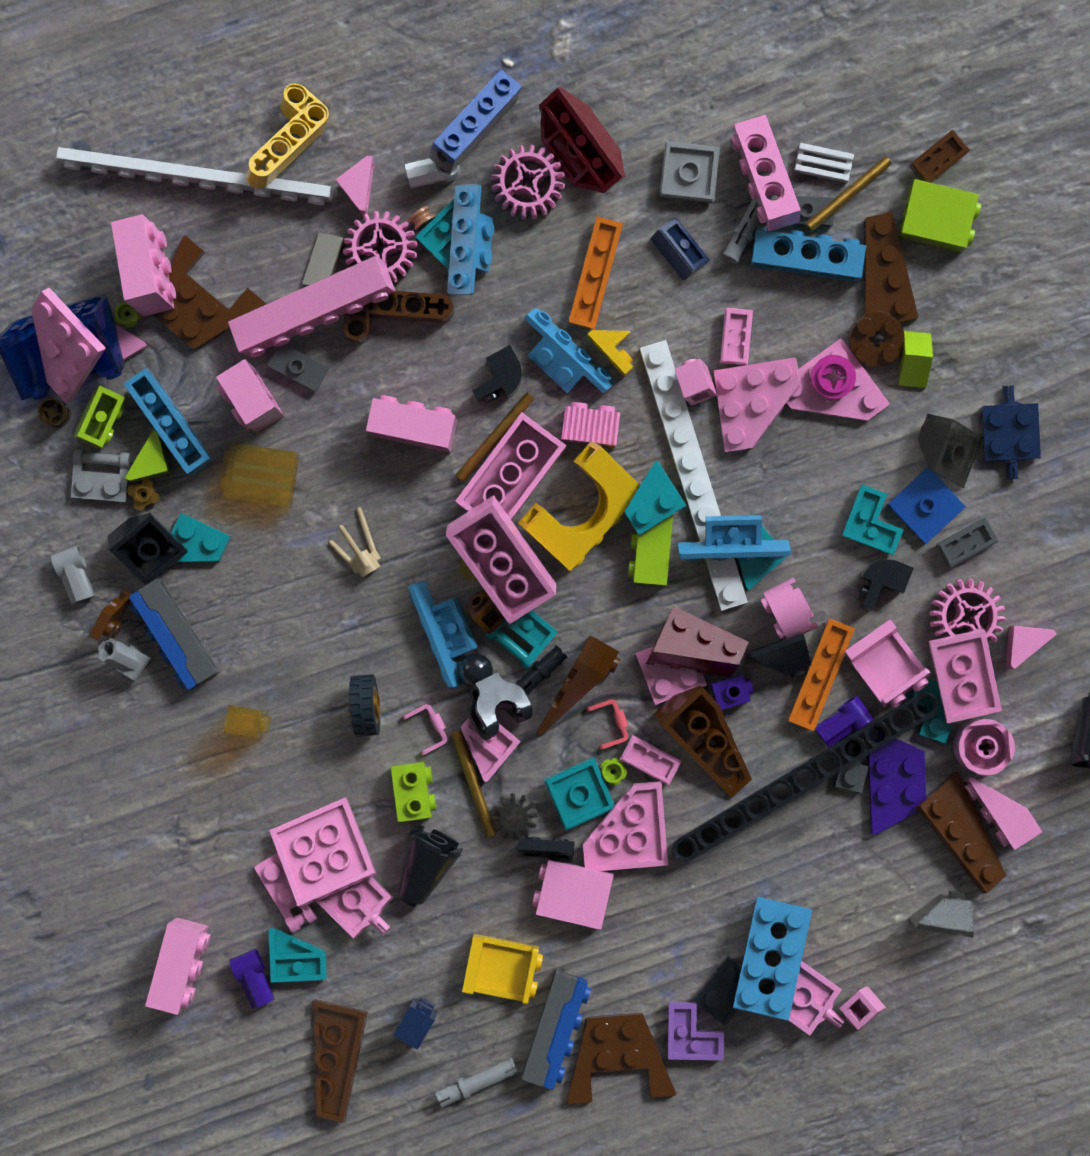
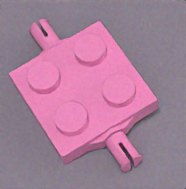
(358, 907)
(813, 1000)

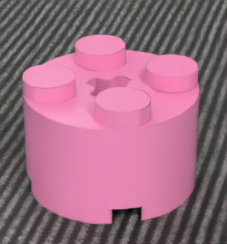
(789, 610)
(995, 757)

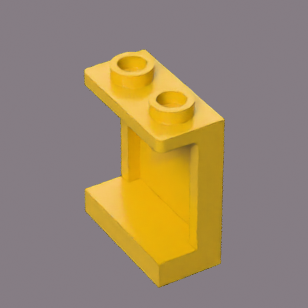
(502, 968)

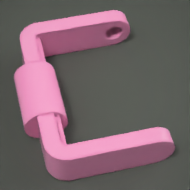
(437, 723)

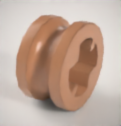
(421, 218)

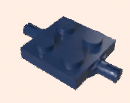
(1010, 432)

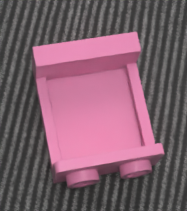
(887, 665)
(573, 893)

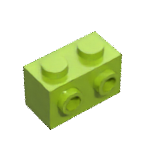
(99, 416)
(412, 791)

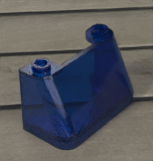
(23, 356)

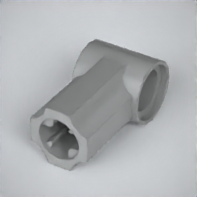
(71, 567)
(127, 660)

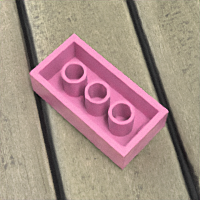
(514, 467)
(501, 559)

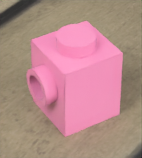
(695, 381)
(862, 1008)

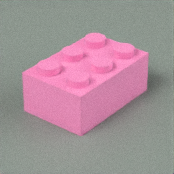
(143, 265)
(249, 395)
(412, 423)
(178, 966)

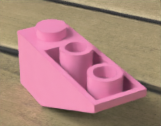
(1010, 818)

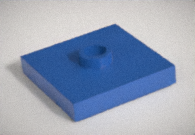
(926, 505)

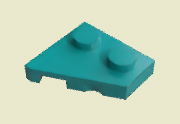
(654, 500)
(201, 540)
(295, 959)

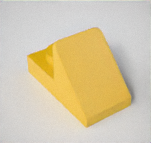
(607, 342)

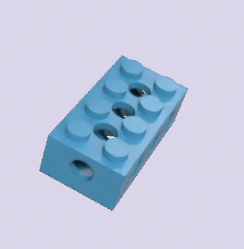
(759, 944)

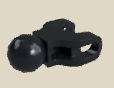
(491, 693)

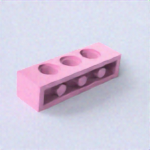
(758, 134)

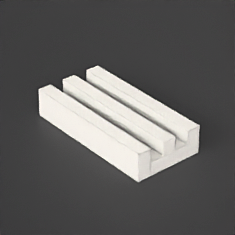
(848, 157)

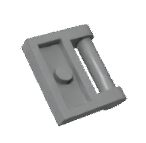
(97, 484)

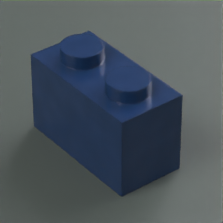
(416, 1022)

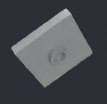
(689, 172)

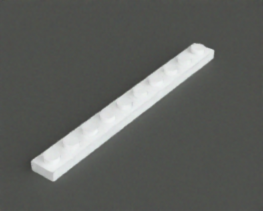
(184, 174)
(690, 465)

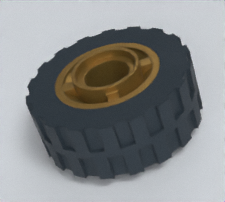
(364, 705)

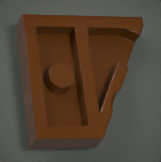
(108, 623)

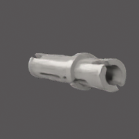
(743, 233)
(476, 1082)

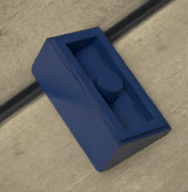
(679, 248)

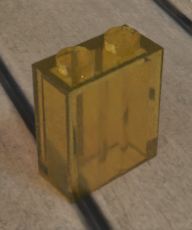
(260, 475)

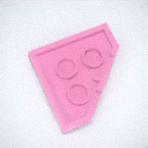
(65, 345)
(752, 399)
(860, 404)
(630, 833)

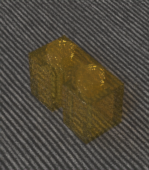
(247, 721)

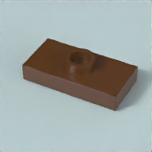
(939, 157)

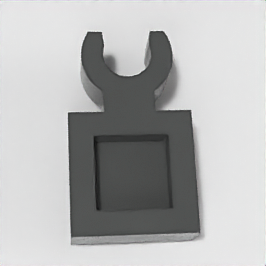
(853, 776)

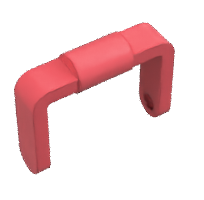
(620, 720)

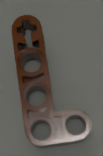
(399, 312)

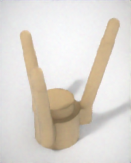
(364, 562)

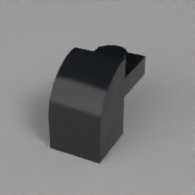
(507, 376)
(886, 574)

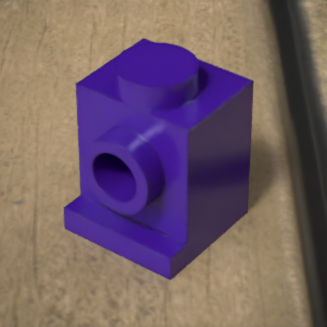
(721, 691)

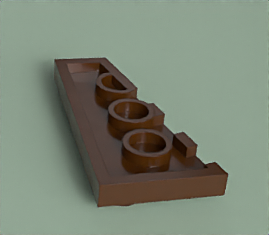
(885, 270)
(959, 827)
(338, 1046)

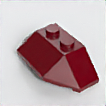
(580, 142)

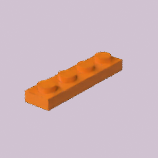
(595, 273)
(821, 674)

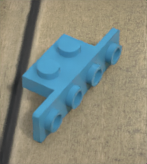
(469, 240)
(562, 357)
(733, 538)
(445, 629)

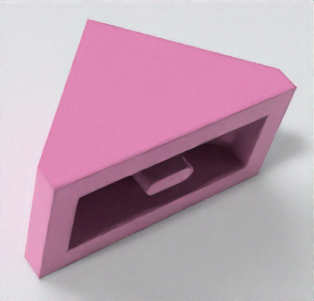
(357, 183)
(1025, 642)

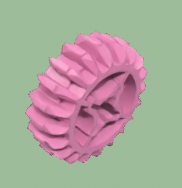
(538, 176)
(393, 247)
(959, 605)

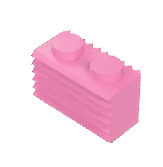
(589, 425)

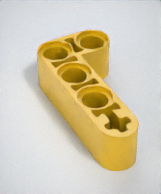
(283, 140)

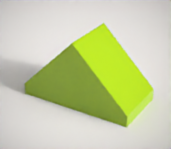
(915, 360)
(151, 460)

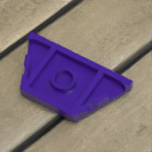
(895, 781)

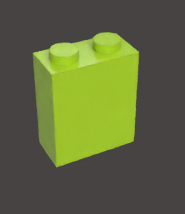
(939, 216)

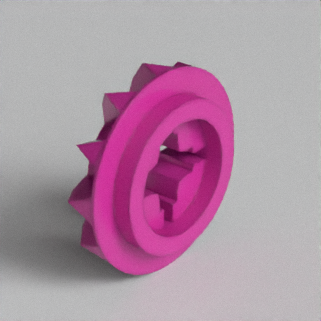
(843, 367)

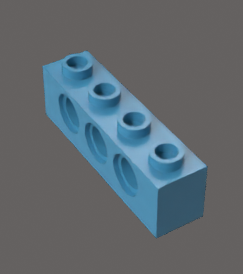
(850, 249)
(168, 422)

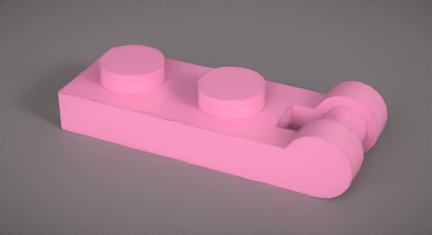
(277, 884)

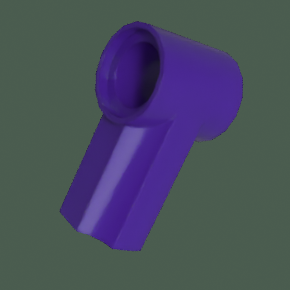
(848, 718)
(250, 970)

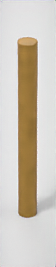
(847, 194)
(494, 437)
(473, 783)

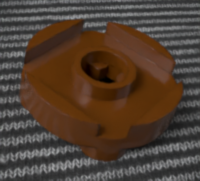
(865, 327)

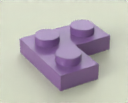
(686, 1041)

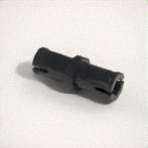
(541, 669)

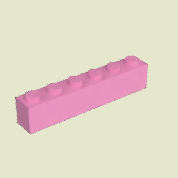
(311, 307)

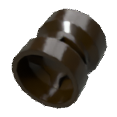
(49, 411)

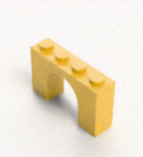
(615, 493)

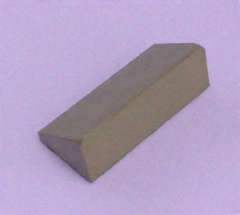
(323, 258)

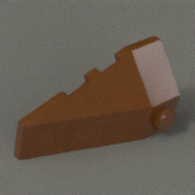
(586, 673)
(702, 731)

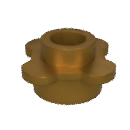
(151, 495)

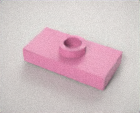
(736, 336)
(650, 760)

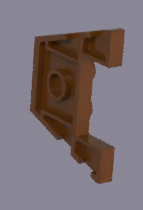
(197, 313)
(617, 1045)

